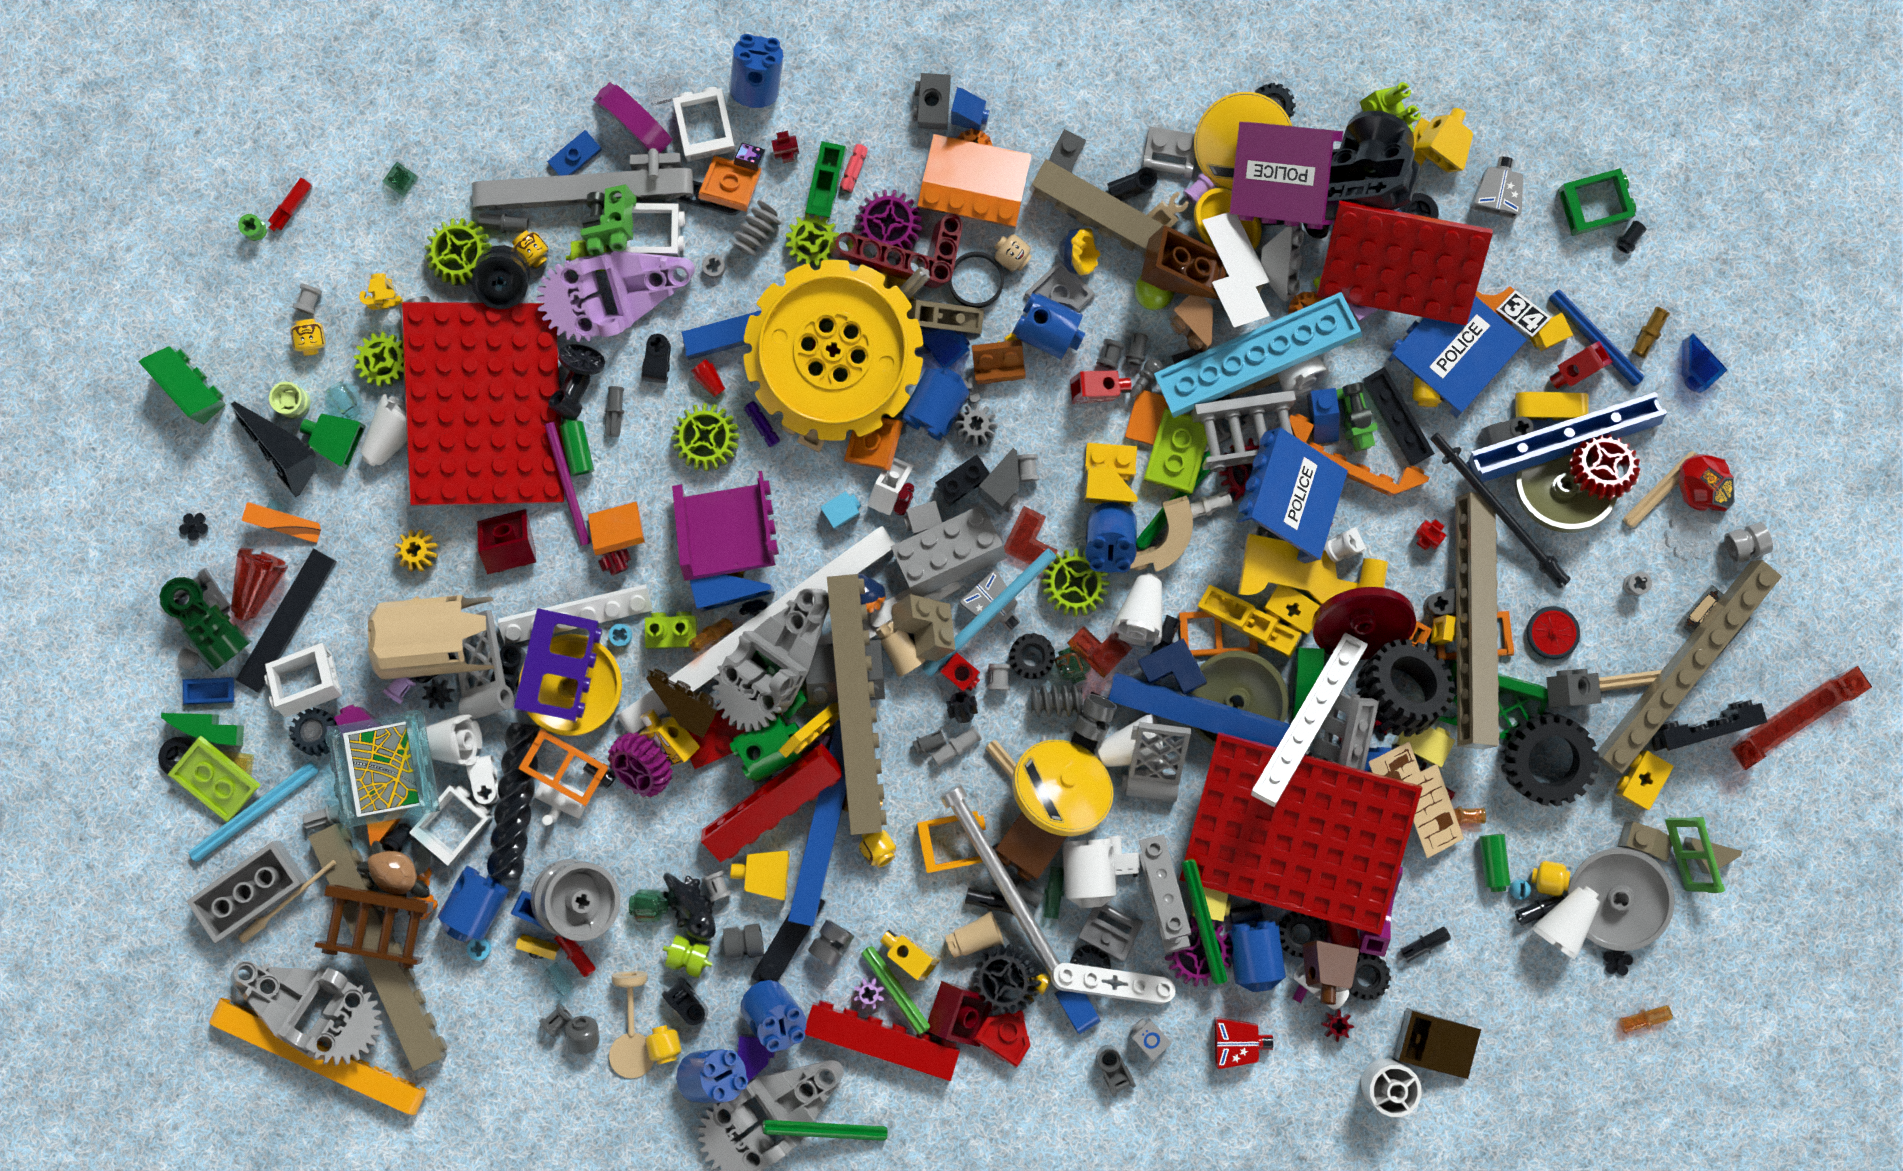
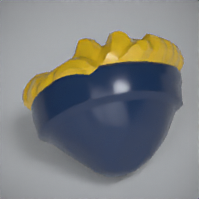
(1078, 251)

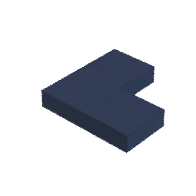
(1174, 660)

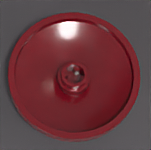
(1367, 614)

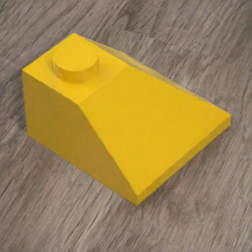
(1107, 486)

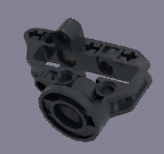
(1371, 147)

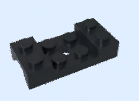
(1736, 718)

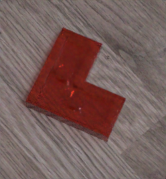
(1022, 539)
(1099, 655)

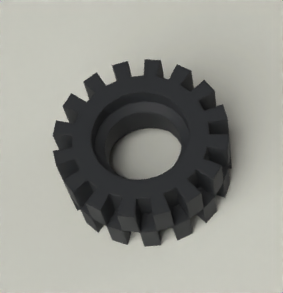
(1043, 645)
(1292, 920)
(1381, 981)

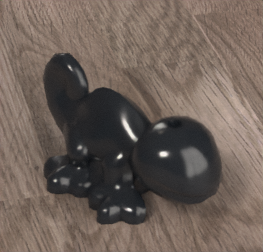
(692, 909)

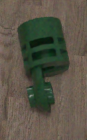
(205, 626)

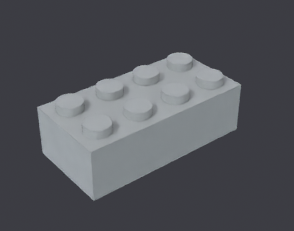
(949, 552)
(247, 891)

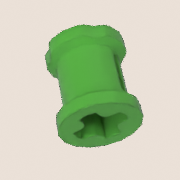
(244, 224)

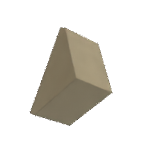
(1722, 854)

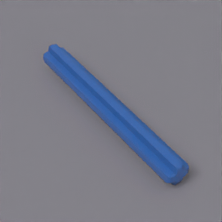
(1594, 335)

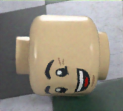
(1012, 252)

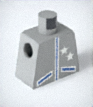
(1500, 190)
(984, 594)

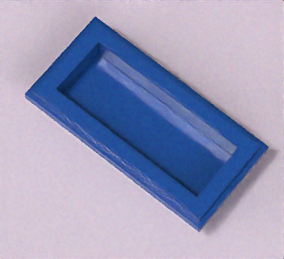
(208, 690)

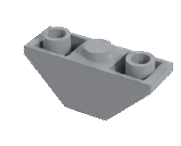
(1282, 261)

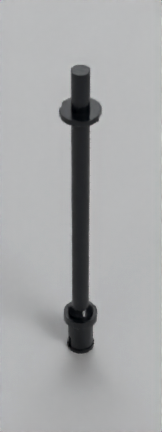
(1547, 564)

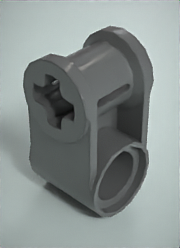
(1506, 430)
(1448, 601)
(1115, 1074)

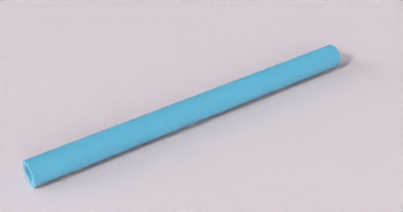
(994, 608)

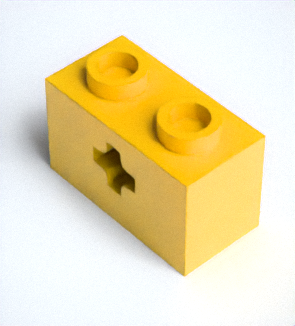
(1287, 596)
(1654, 771)

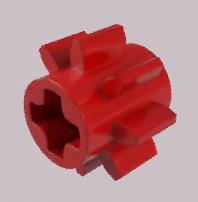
(1430, 534)

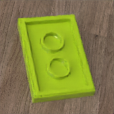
(1177, 453)
(214, 779)

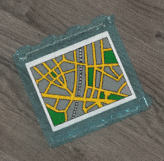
(382, 769)

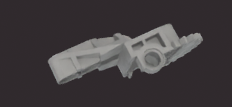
(785, 642)
(290, 998)
(782, 1098)

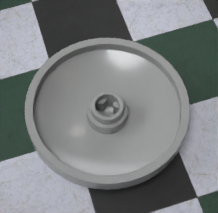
(1633, 897)

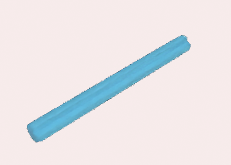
(253, 812)

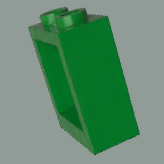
(1573, 208)

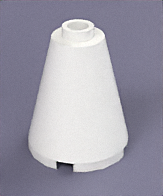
(1303, 375)
(386, 431)
(1141, 612)
(455, 740)
(1118, 747)
(1569, 921)

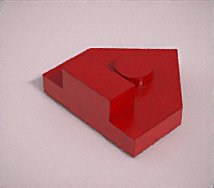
(1005, 1037)

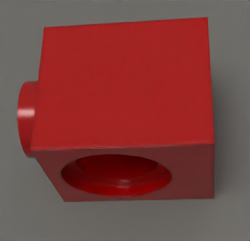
(950, 668)

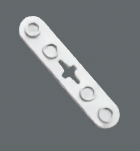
(1089, 981)

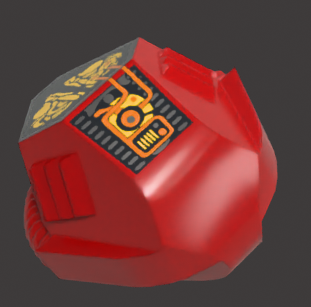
(1706, 483)

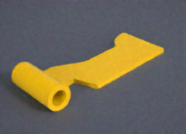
(1277, 563)

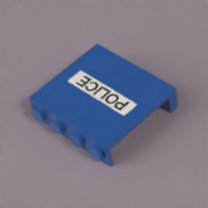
(1458, 357)
(1293, 492)

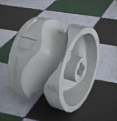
(575, 899)

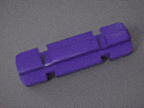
(761, 424)

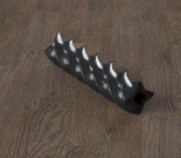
(513, 810)

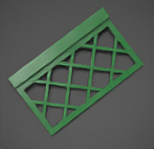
(1512, 686)

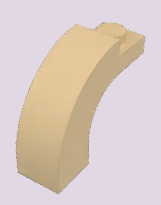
(1175, 539)

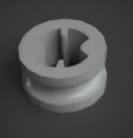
(706, 263)

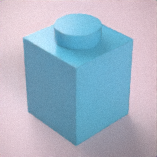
(841, 509)

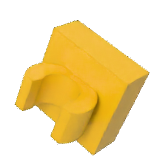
(1443, 630)

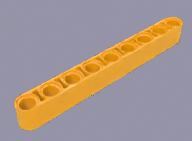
(356, 1075)

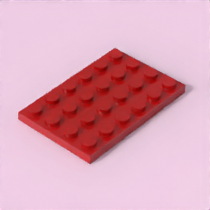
(1404, 262)

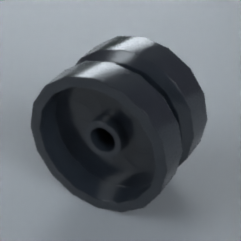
(487, 281)

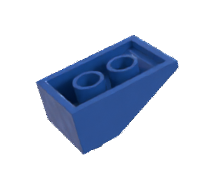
(726, 590)

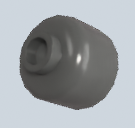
(582, 1035)

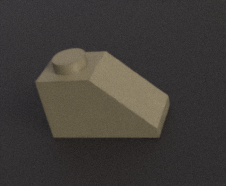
(1646, 839)

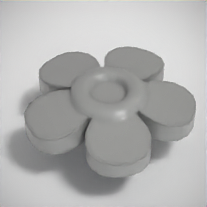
(974, 389)

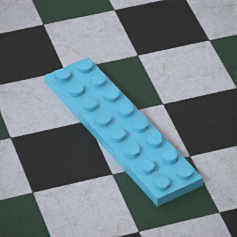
(1258, 354)

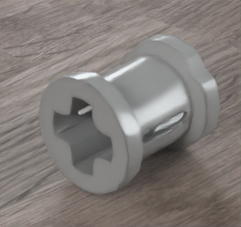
(307, 299)
(1027, 467)
(1643, 588)
(999, 676)
(716, 886)

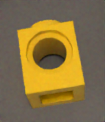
(1552, 333)

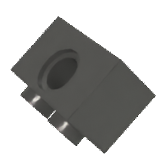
(932, 86)
(1573, 688)

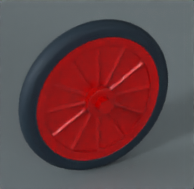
(1553, 632)

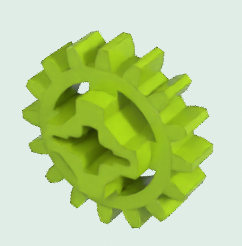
(802, 242)
(378, 368)

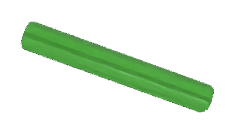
(895, 990)

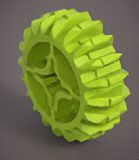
(448, 255)
(715, 431)
(1057, 595)

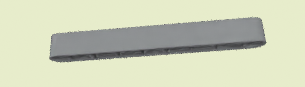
(573, 189)

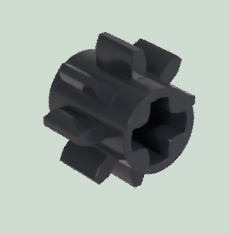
(445, 697)
(962, 707)

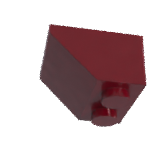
(506, 542)
(958, 1013)

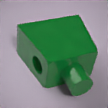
(334, 437)

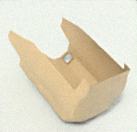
(418, 634)

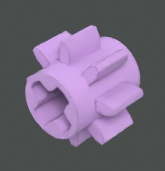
(866, 1000)

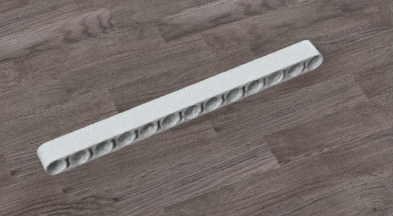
(704, 667)

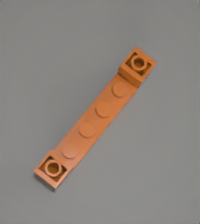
(1408, 479)

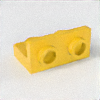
(1118, 457)

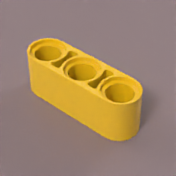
(1554, 405)

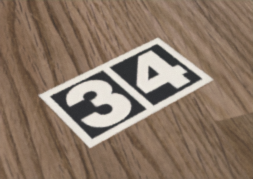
(1523, 313)

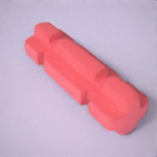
(853, 168)

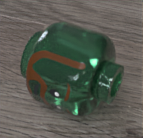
(1071, 666)
(648, 905)

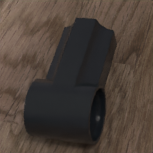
(1130, 187)
(567, 399)

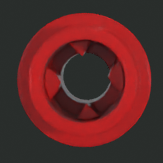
(708, 377)

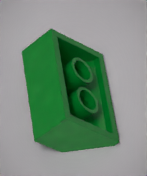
(184, 383)

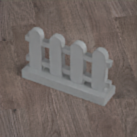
(1355, 731)

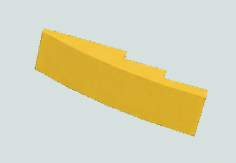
(1249, 621)

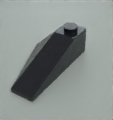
(286, 451)

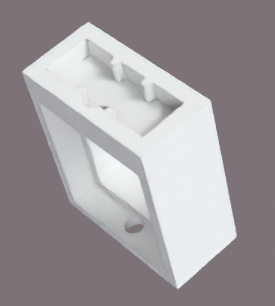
(708, 148)
(678, 221)
(310, 697)
(433, 843)

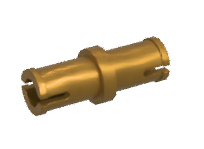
(1650, 332)

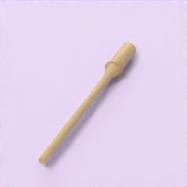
(260, 923)

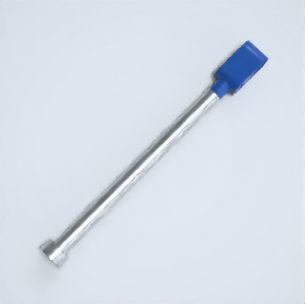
(1074, 1004)

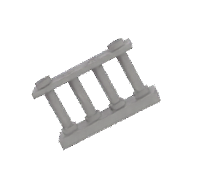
(1231, 411)
(1164, 894)

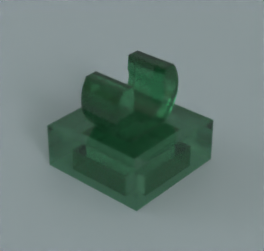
(400, 179)

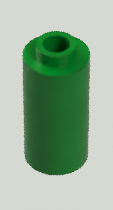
(576, 447)
(1495, 862)

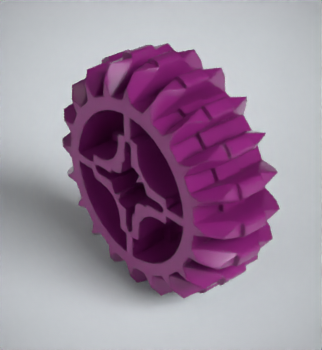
(892, 201)
(640, 764)
(1198, 963)

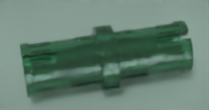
(1054, 892)

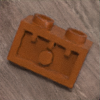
(998, 362)

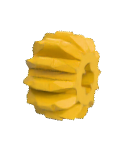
(423, 555)

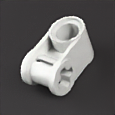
(1345, 545)
(484, 775)

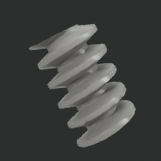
(756, 229)

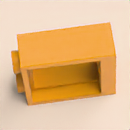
(928, 854)

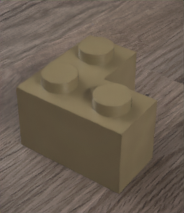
(929, 623)

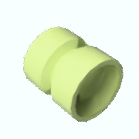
(289, 400)

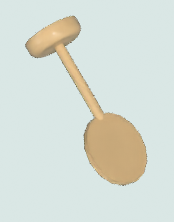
(629, 1051)

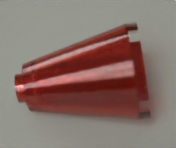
(254, 581)

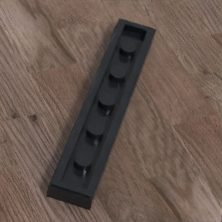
(286, 619)

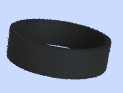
(991, 259)

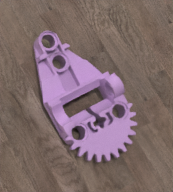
(631, 285)

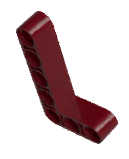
(903, 257)

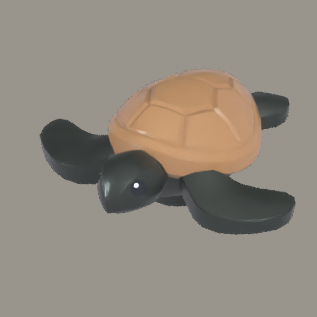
(396, 872)

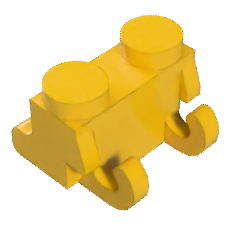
(382, 293)

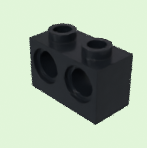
(962, 480)

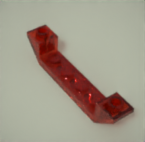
(1841, 688)

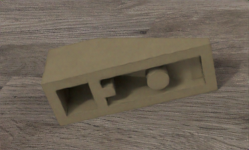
(947, 316)

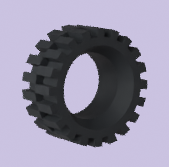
(1393, 708)
(1521, 745)

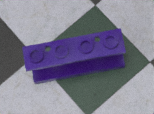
(541, 662)

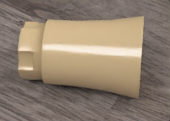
(899, 648)
(975, 936)

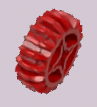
(1602, 475)

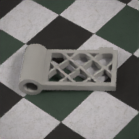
(492, 696)
(1154, 782)

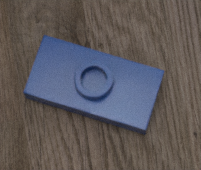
(575, 154)

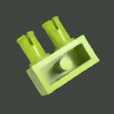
(1390, 101)
(670, 632)

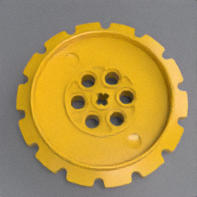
(847, 300)

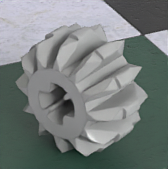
(967, 423)

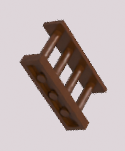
(366, 899)

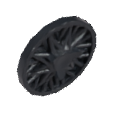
(581, 359)

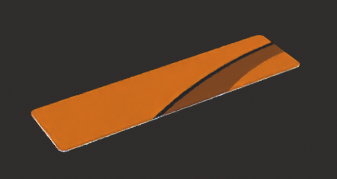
(281, 522)

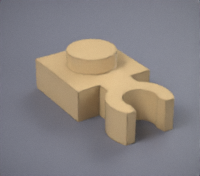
(1165, 213)

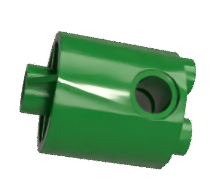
(770, 741)

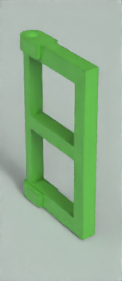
(1681, 855)

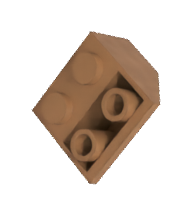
(1195, 321)

